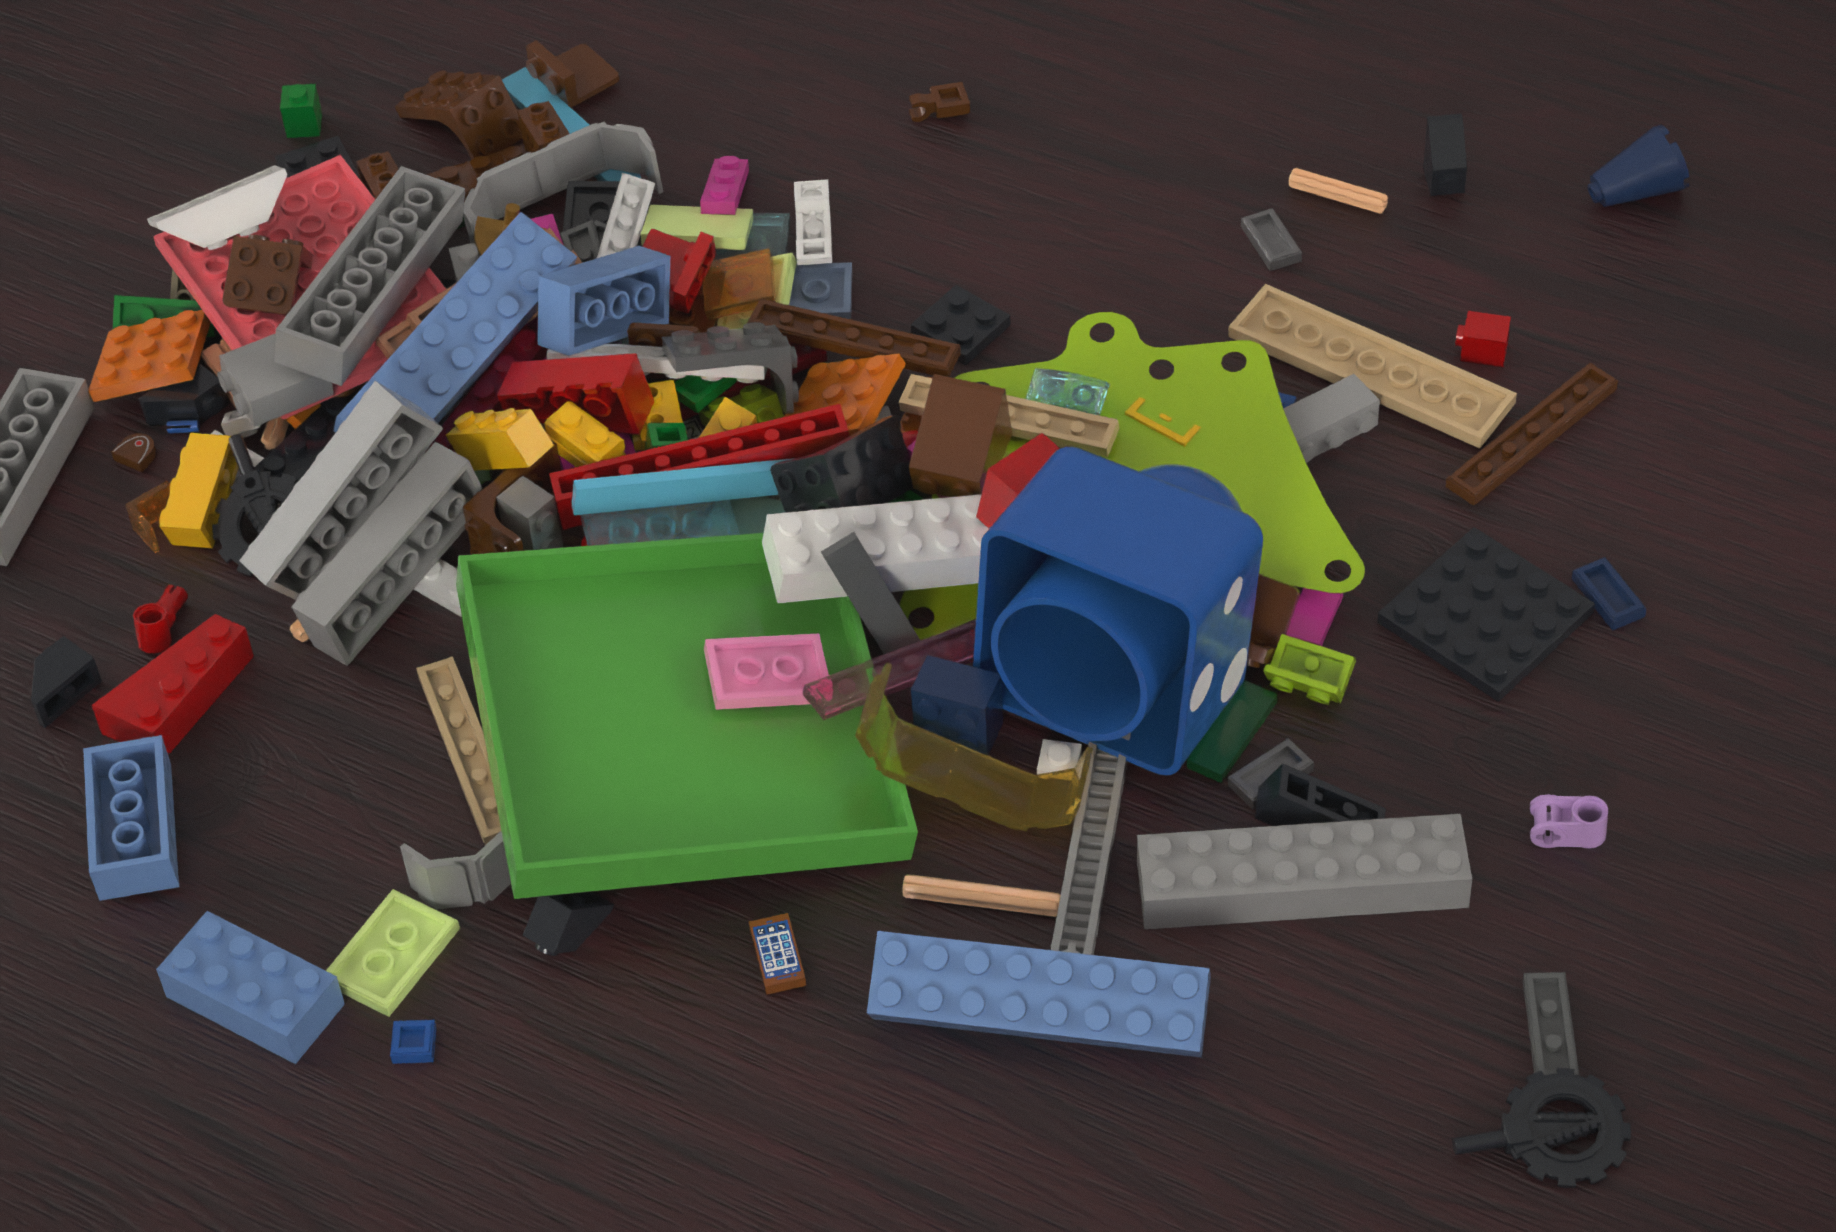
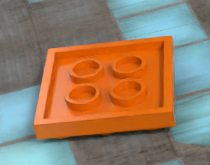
(150, 355)
(855, 384)

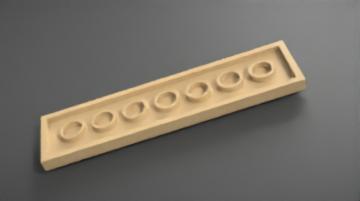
(1394, 372)

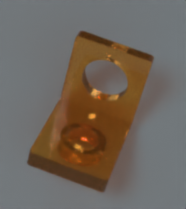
(147, 510)

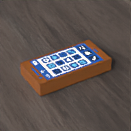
(777, 953)

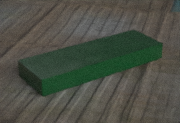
(1232, 731)

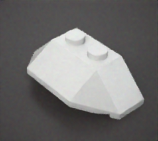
(226, 211)

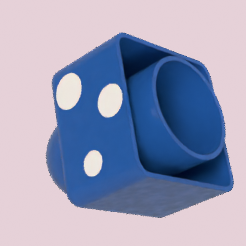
(1119, 604)

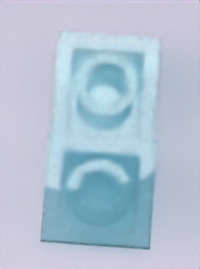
(1068, 390)

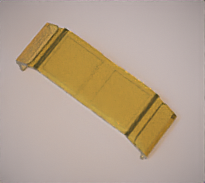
(963, 774)

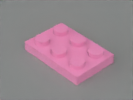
(763, 669)

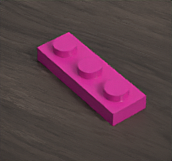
(724, 186)

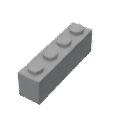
(1333, 416)

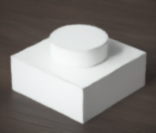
(236, 424)
(1058, 756)

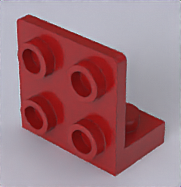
(687, 264)

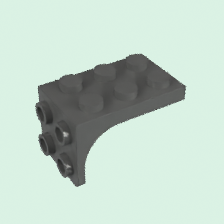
(737, 347)

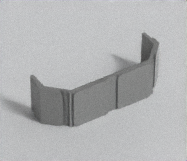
(563, 160)
(458, 879)

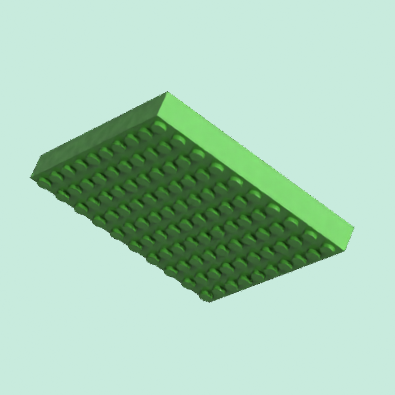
(611, 730)

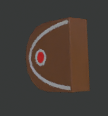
(135, 451)

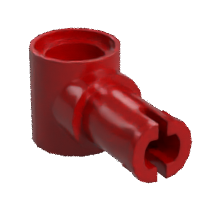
(156, 619)

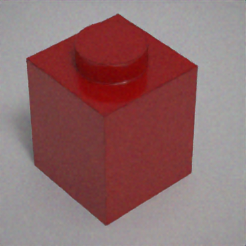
(1484, 338)

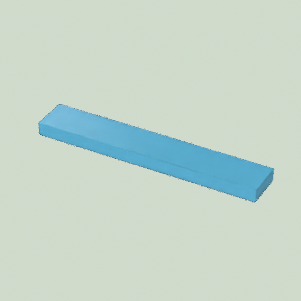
(527, 90)
(673, 487)

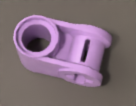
(1572, 821)

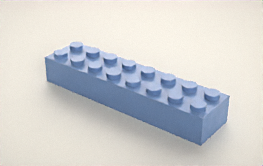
(471, 321)
(1039, 993)

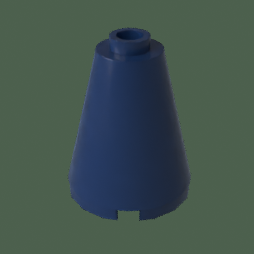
(1641, 171)

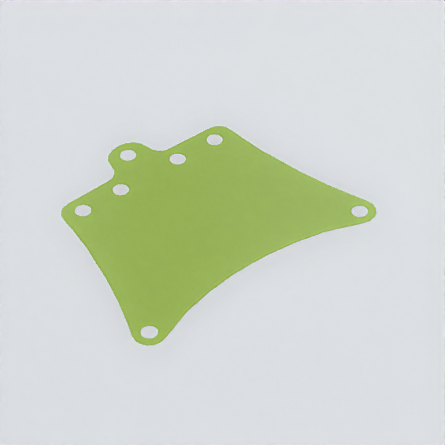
(1240, 443)

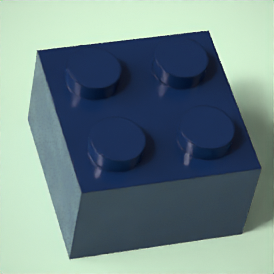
(958, 703)

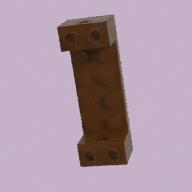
(538, 128)

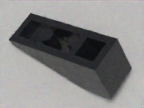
(1299, 798)

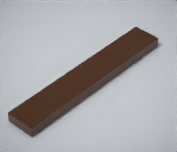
(857, 338)
(1531, 434)

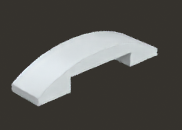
(813, 222)

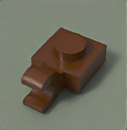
(944, 100)

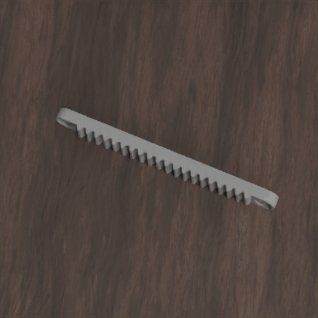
(1090, 854)

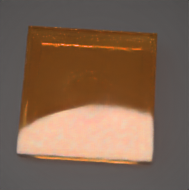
(738, 283)

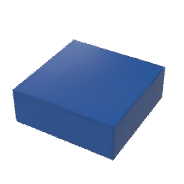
(413, 1041)

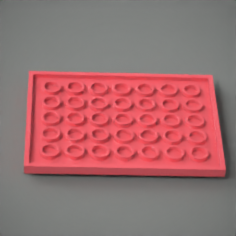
(312, 208)

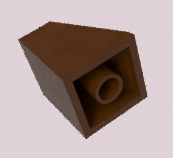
(959, 437)

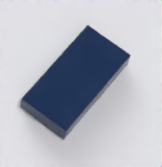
(1609, 592)

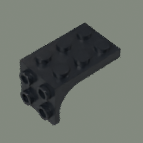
(854, 472)

